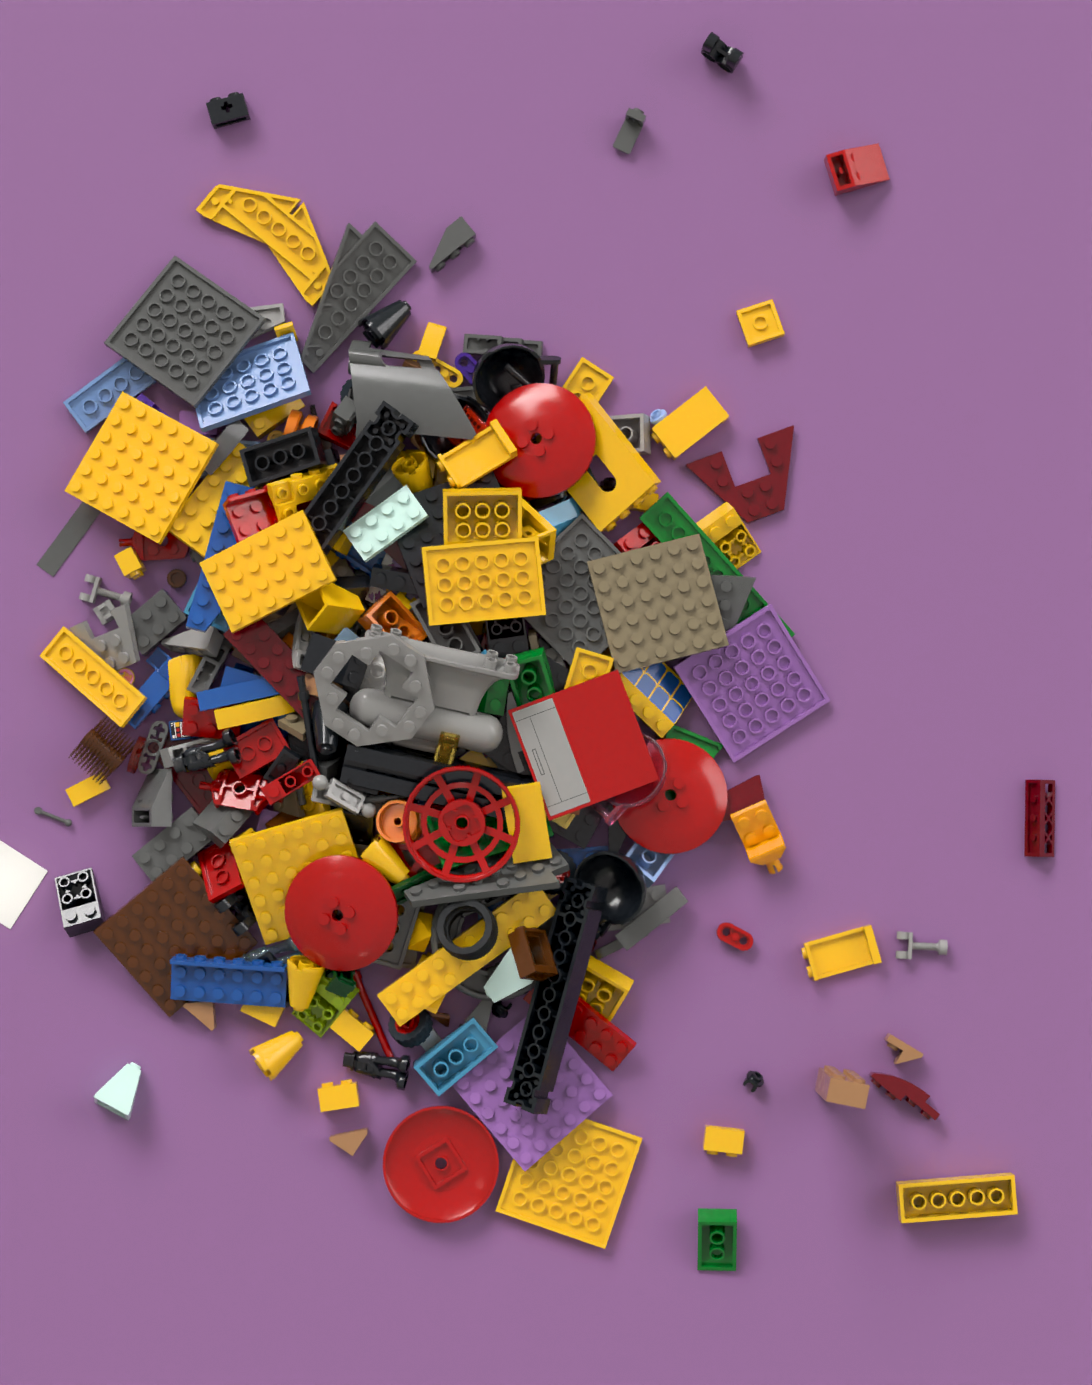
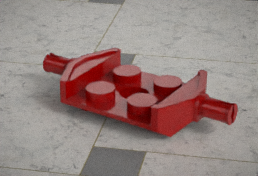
(150, 550)
(224, 791)

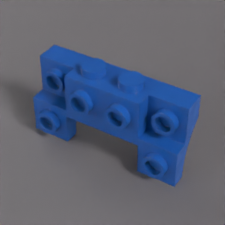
(155, 687)

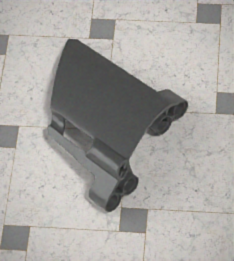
(414, 392)

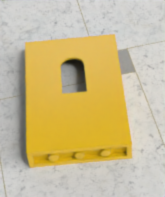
(630, 470)

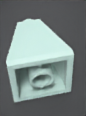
(120, 1091)

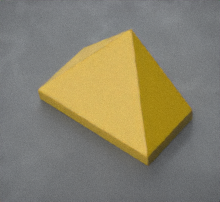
(421, 932)

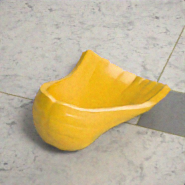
(181, 672)

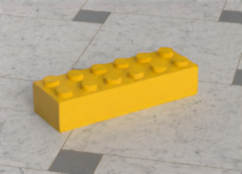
(956, 1197)

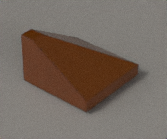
(443, 1018)

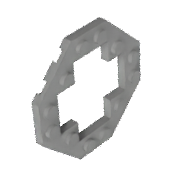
(366, 650)

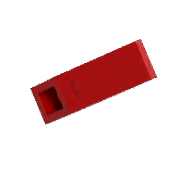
(290, 782)

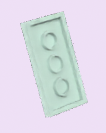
(385, 523)

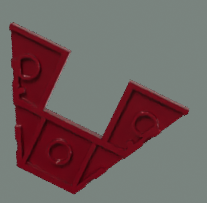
(758, 497)

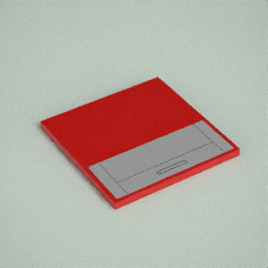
(583, 744)

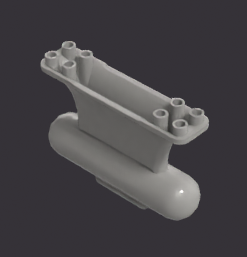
(457, 688)

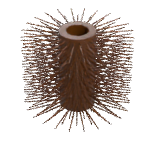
(102, 749)

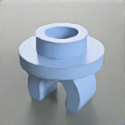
(657, 416)

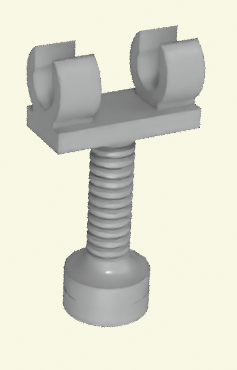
(122, 598)
(940, 947)

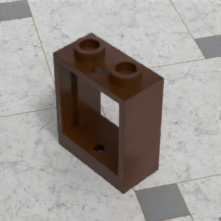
(544, 962)

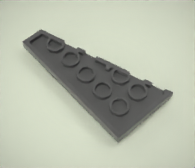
(731, 596)

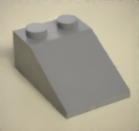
(636, 429)

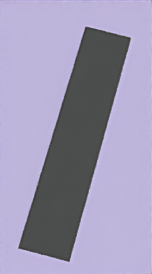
(68, 538)

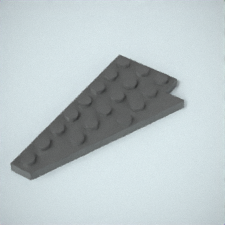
(359, 279)
(508, 880)

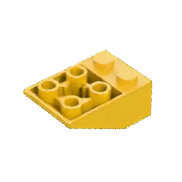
(730, 535)

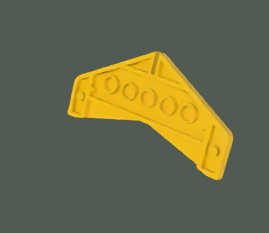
(270, 221)

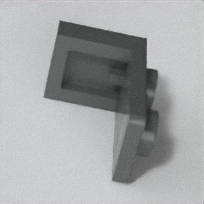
(630, 130)

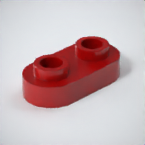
(734, 936)

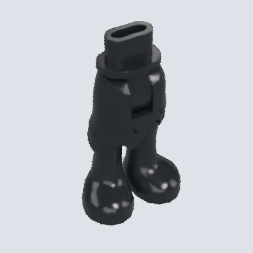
(198, 756)
(371, 1065)

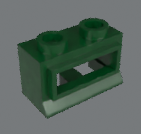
(341, 983)

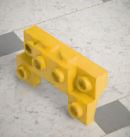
(297, 489)

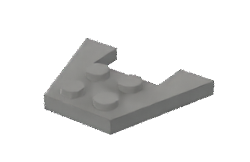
(116, 646)

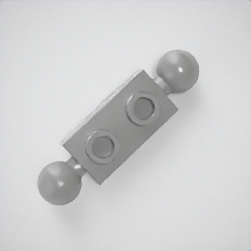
(344, 796)

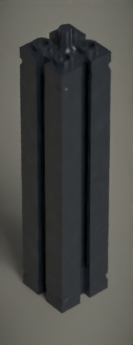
(401, 769)

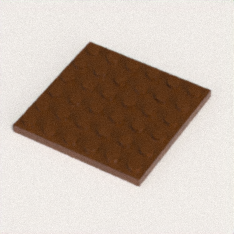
(170, 920)

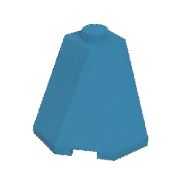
(562, 514)

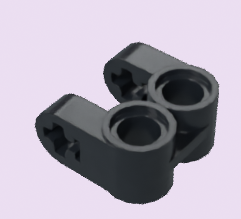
(718, 52)
(244, 912)

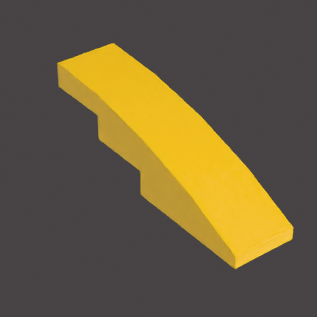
(252, 711)

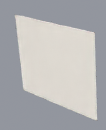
(17, 883)

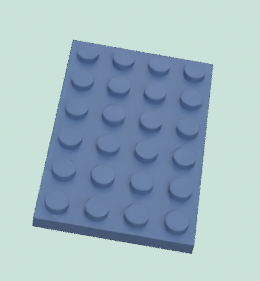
(255, 382)

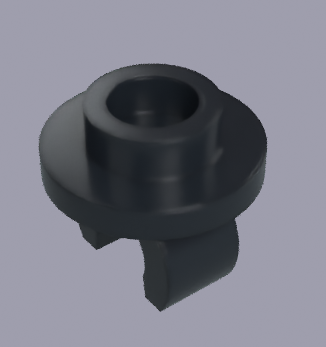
(608, 484)
(499, 1010)
(755, 1079)

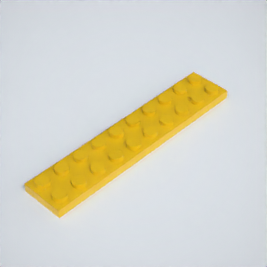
(443, 971)

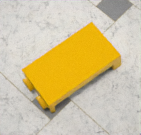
(689, 423)
(477, 456)
(841, 952)

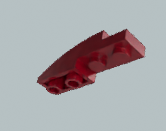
(899, 1088)

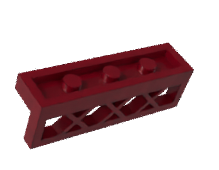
(1037, 818)

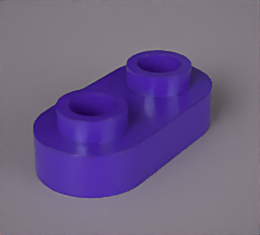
(467, 371)

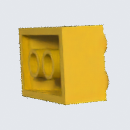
(268, 420)

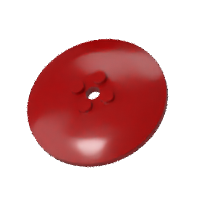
(565, 445)
(692, 815)
(366, 907)
(435, 1192)

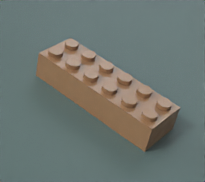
(842, 1087)

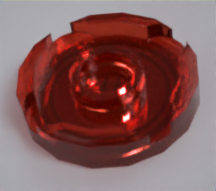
(135, 755)

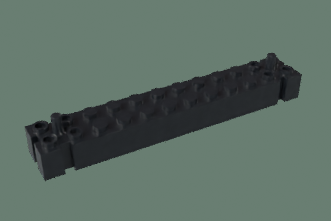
(357, 476)
(556, 997)

